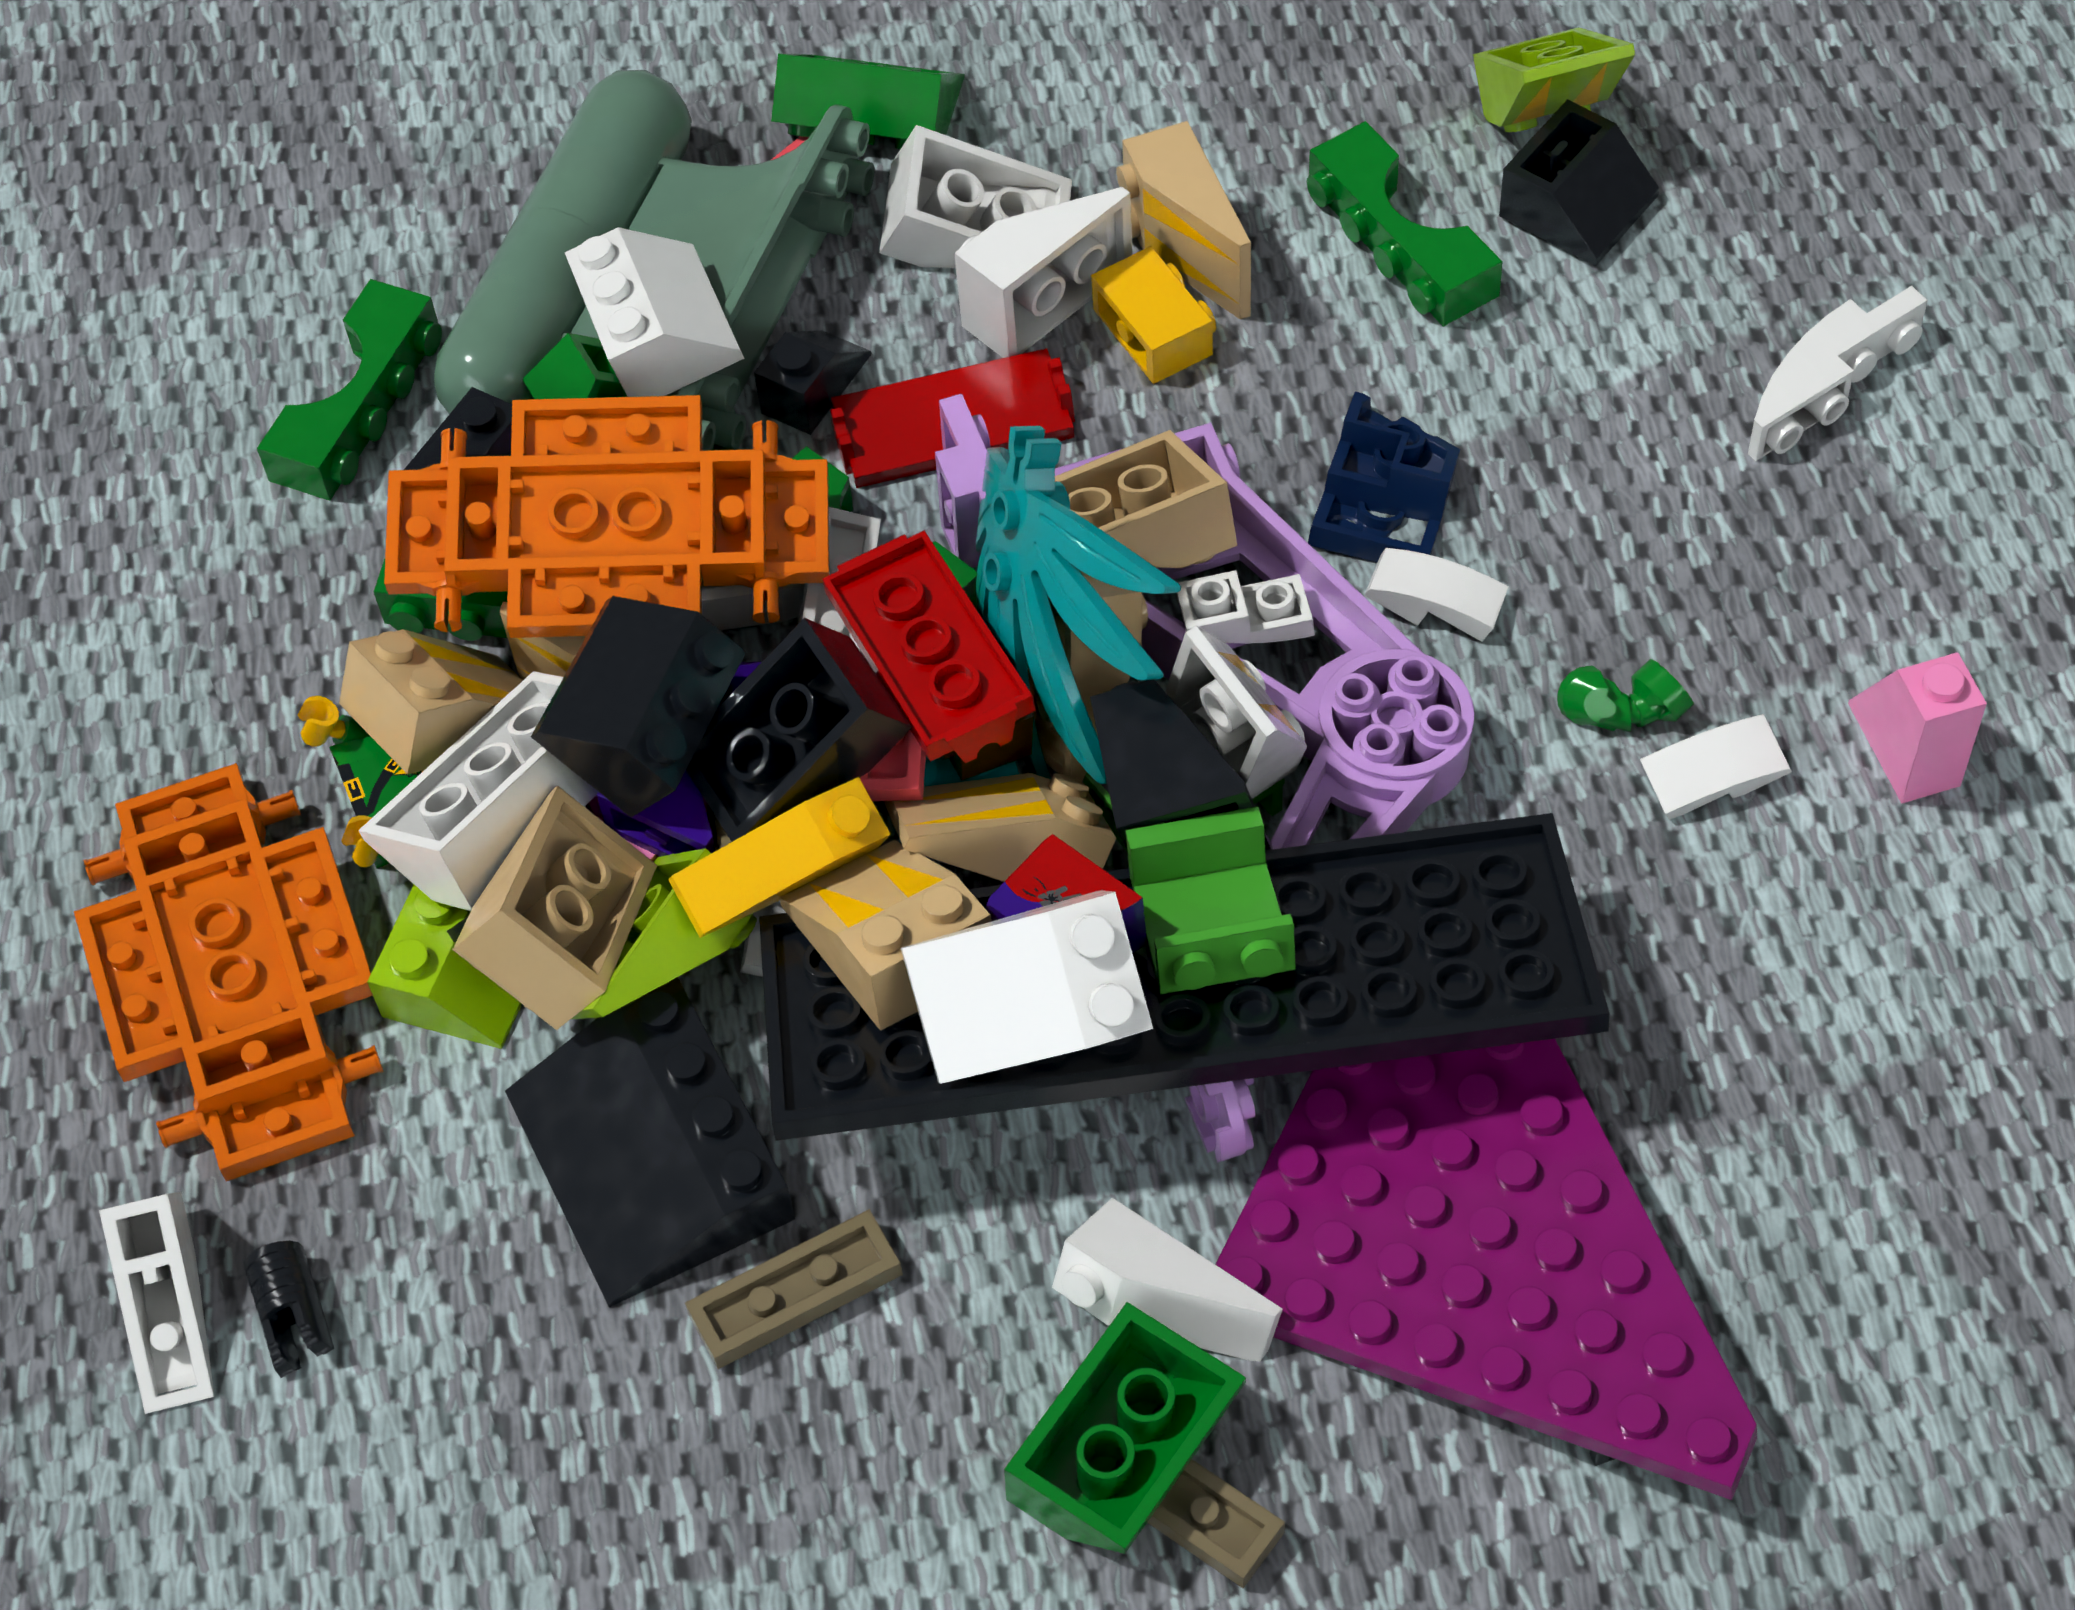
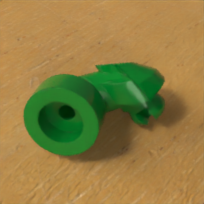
(1595, 700)

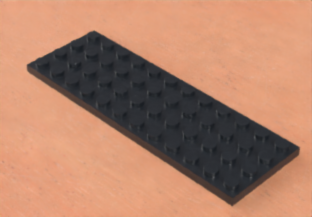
(1396, 957)

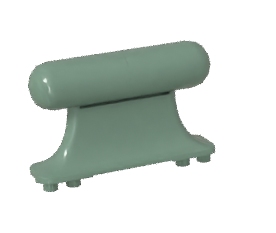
(627, 172)

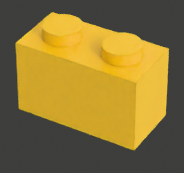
(1153, 314)

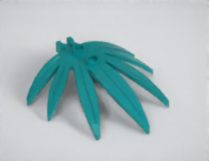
(1034, 550)

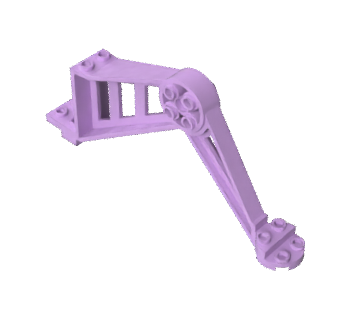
(1377, 722)

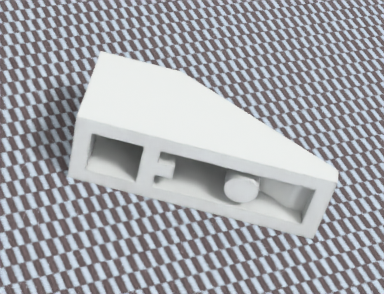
(1130, 1260)
(160, 1299)

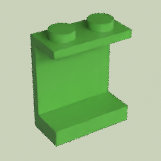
(1209, 901)

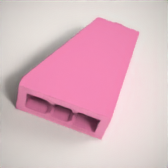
(1922, 725)

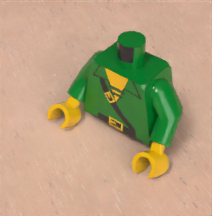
(364, 767)

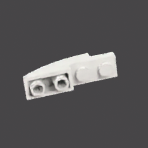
(1819, 369)

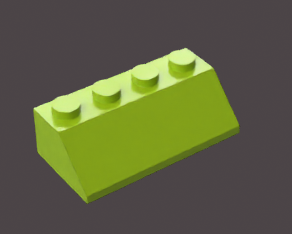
(431, 985)

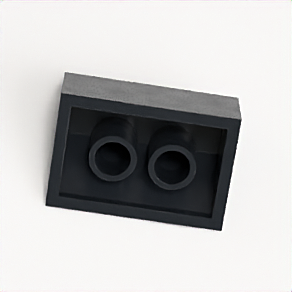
(638, 700)

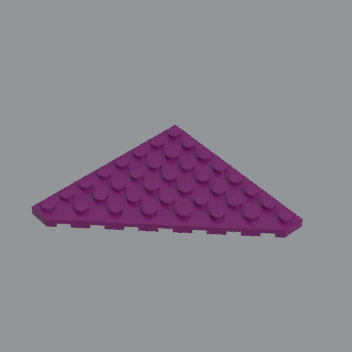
(1490, 1251)

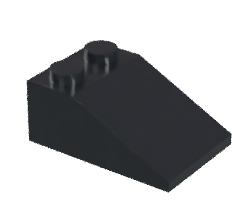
(795, 730)

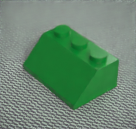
(878, 94)
(1120, 1433)

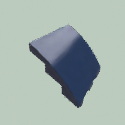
(1386, 471)

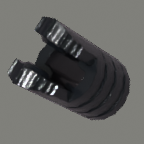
(285, 1297)

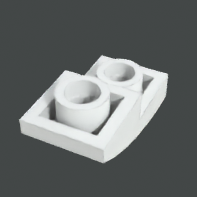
(1423, 583)
(1247, 613)
(1715, 763)

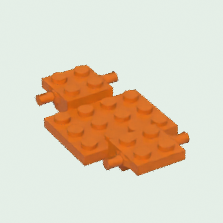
(601, 508)
(227, 968)

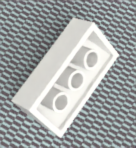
(475, 800)

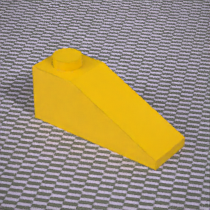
(780, 857)

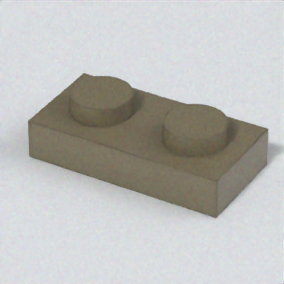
(1218, 1523)

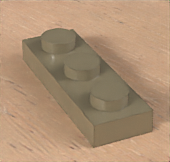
(793, 1289)

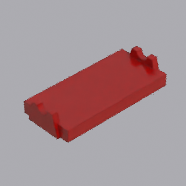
(898, 426)
(929, 647)

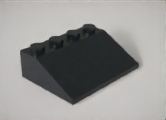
(649, 1145)

